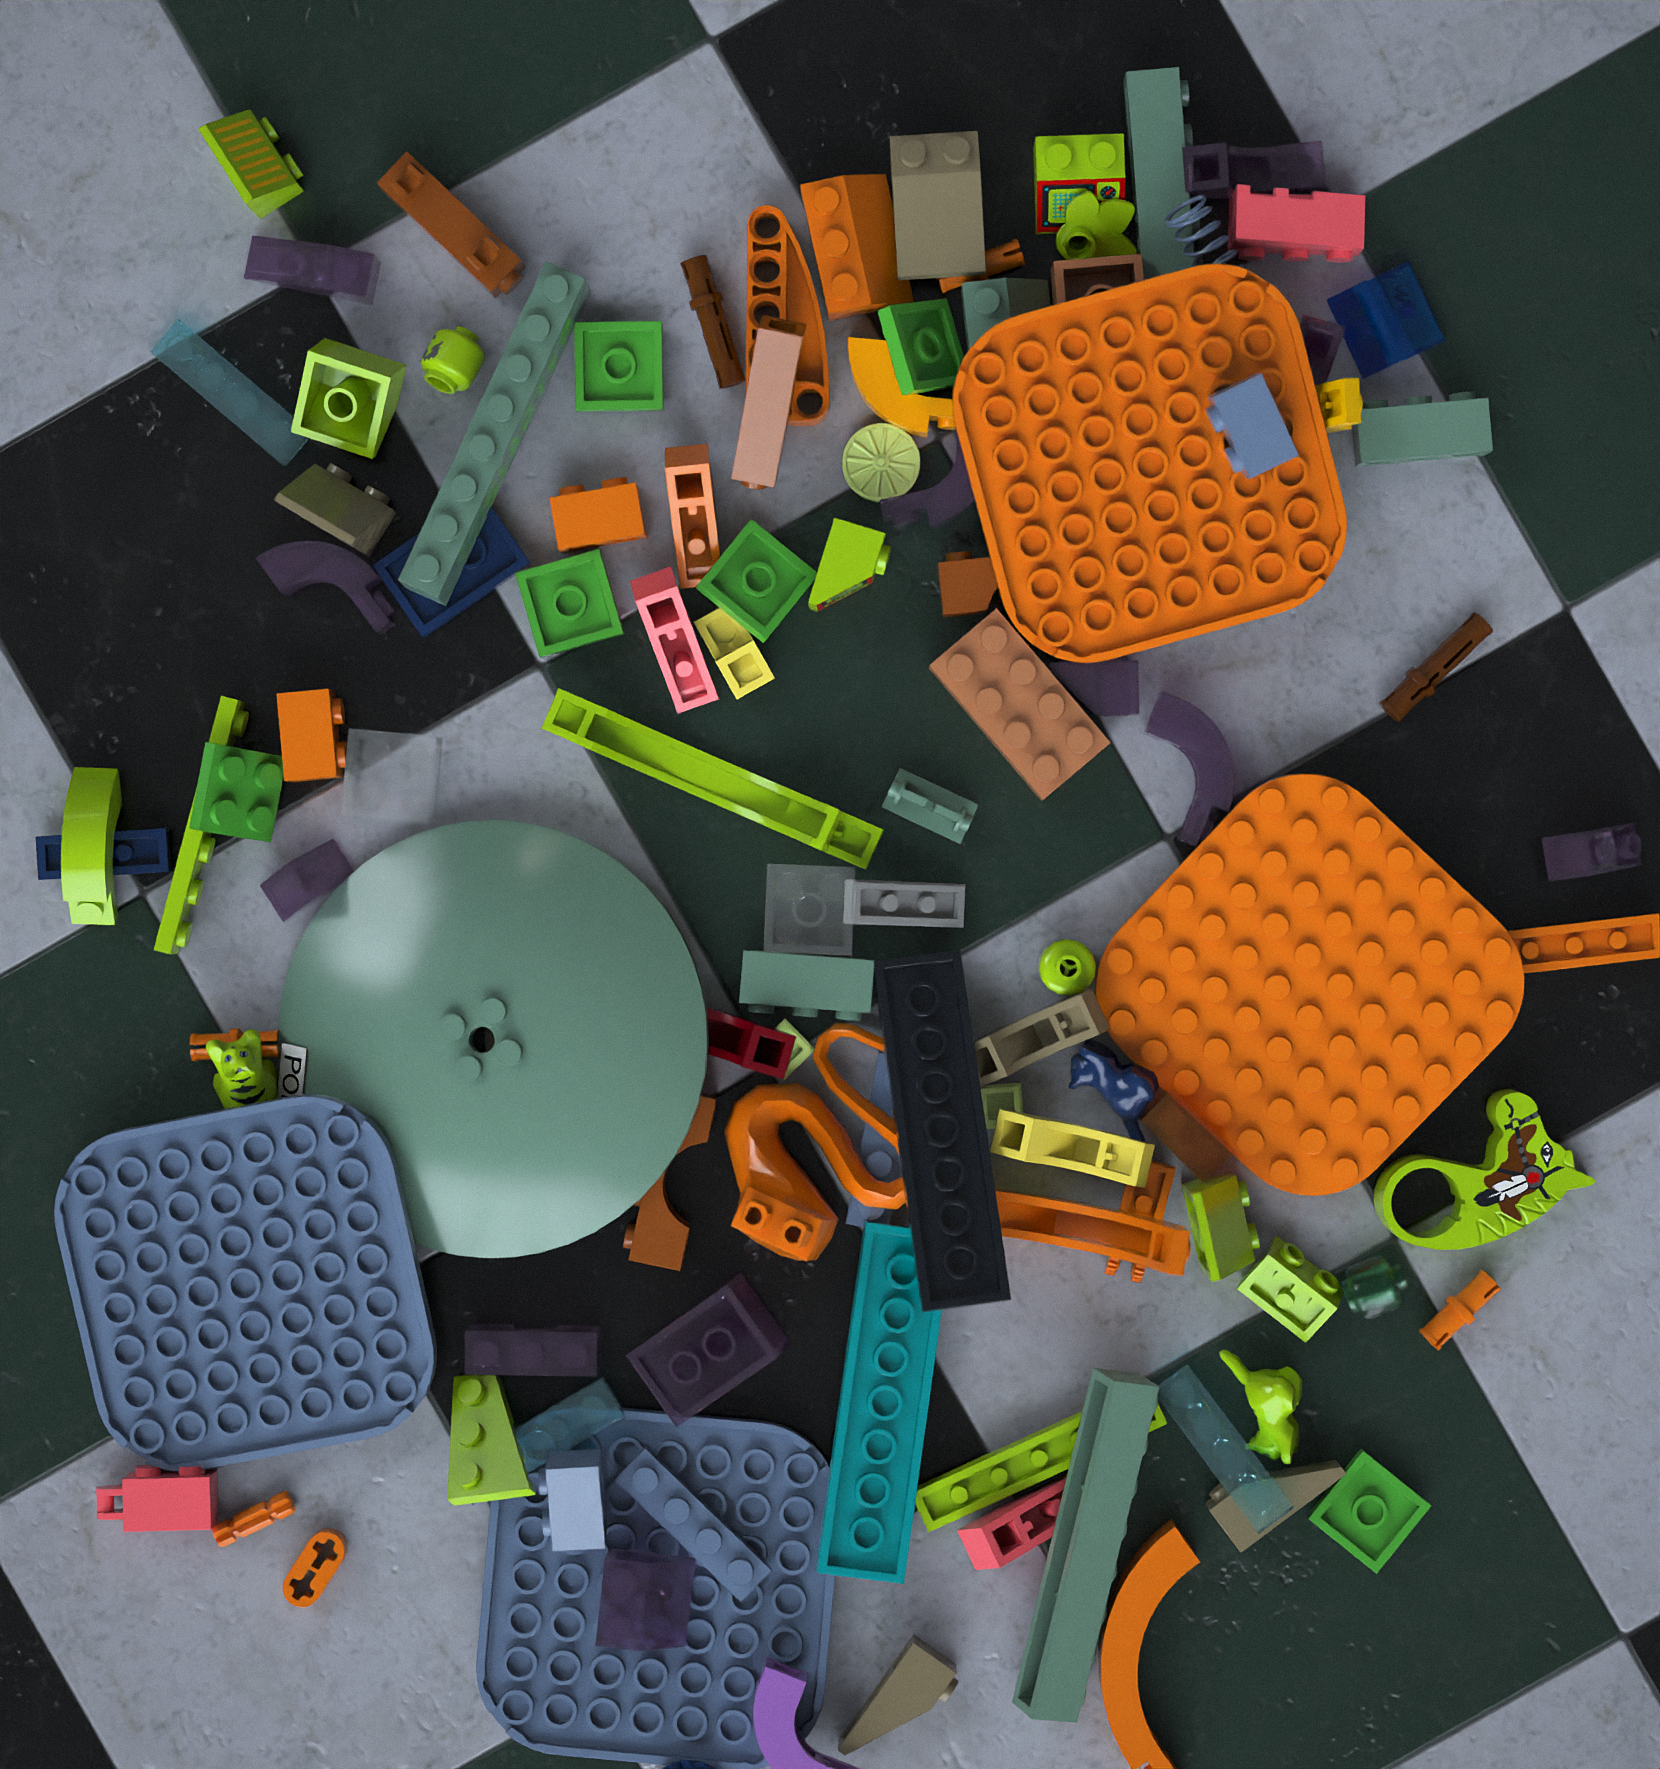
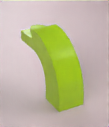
(87, 845)

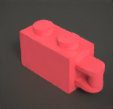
(163, 1499)

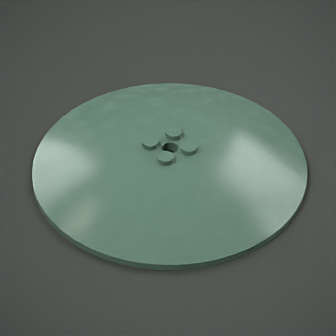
(587, 1014)

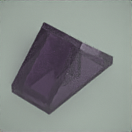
(1321, 344)
(307, 879)

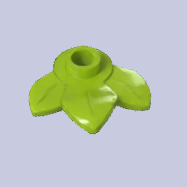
(1099, 224)

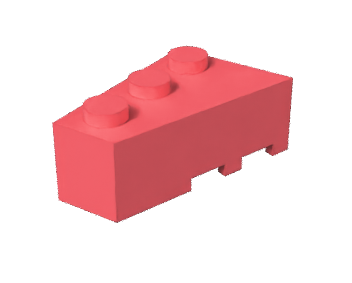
(1296, 225)

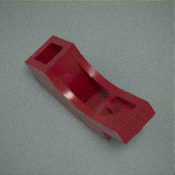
(749, 1043)

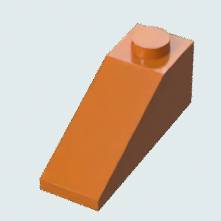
(692, 511)

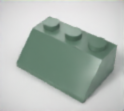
(995, 300)

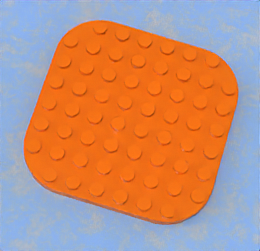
(1113, 488)
(1310, 984)

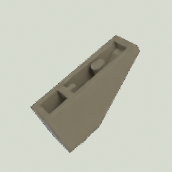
(1297, 1483)
(905, 1692)

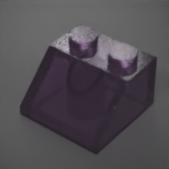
(644, 1600)

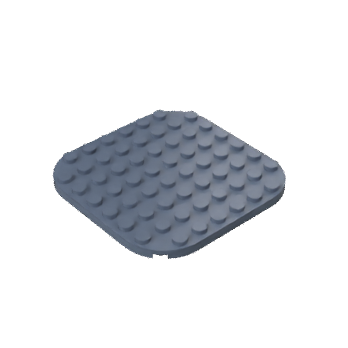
(246, 1282)
(672, 1703)

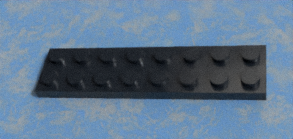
(941, 1131)

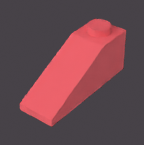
(673, 639)
(1013, 1527)

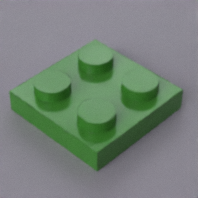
(922, 345)
(618, 366)
(757, 581)
(569, 603)
(237, 792)
(1368, 1511)

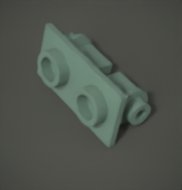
(930, 806)

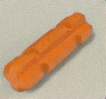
(253, 1518)

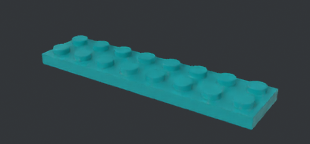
(879, 1415)

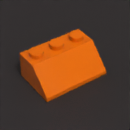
(854, 244)

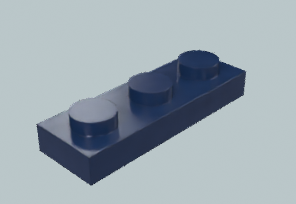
(132, 853)

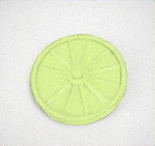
(881, 462)

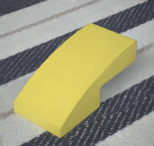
(734, 652)

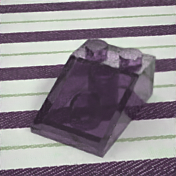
(709, 1350)

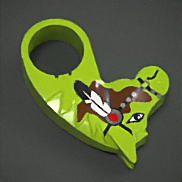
(1512, 1187)

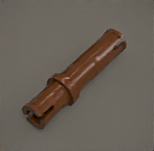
(715, 330)
(1423, 679)

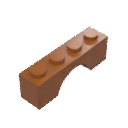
(965, 584)
(660, 1232)

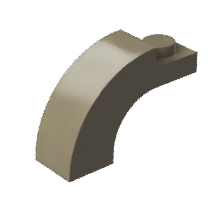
(1038, 1036)

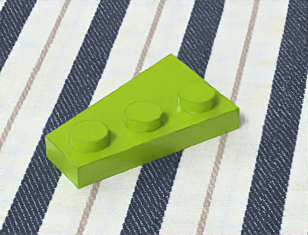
(483, 1445)

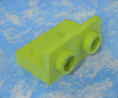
(1292, 1289)

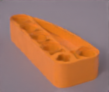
(795, 301)

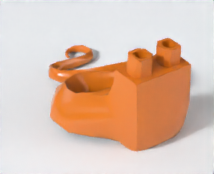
(777, 1197)

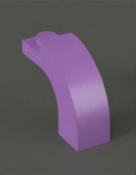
(775, 1720)

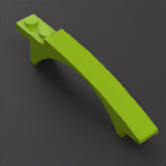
(712, 779)

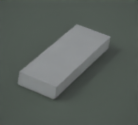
(904, 903)

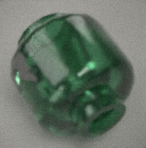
(1374, 1286)

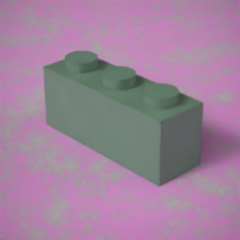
(1422, 430)
(806, 983)

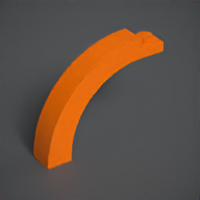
(1094, 1229)
(1132, 1602)

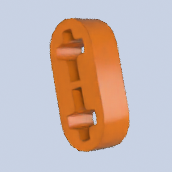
(307, 1562)

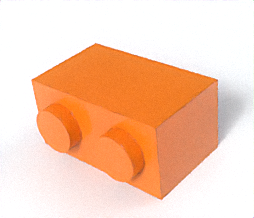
(598, 515)
(311, 735)

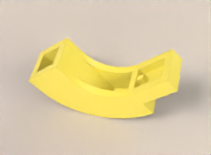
(1072, 1147)

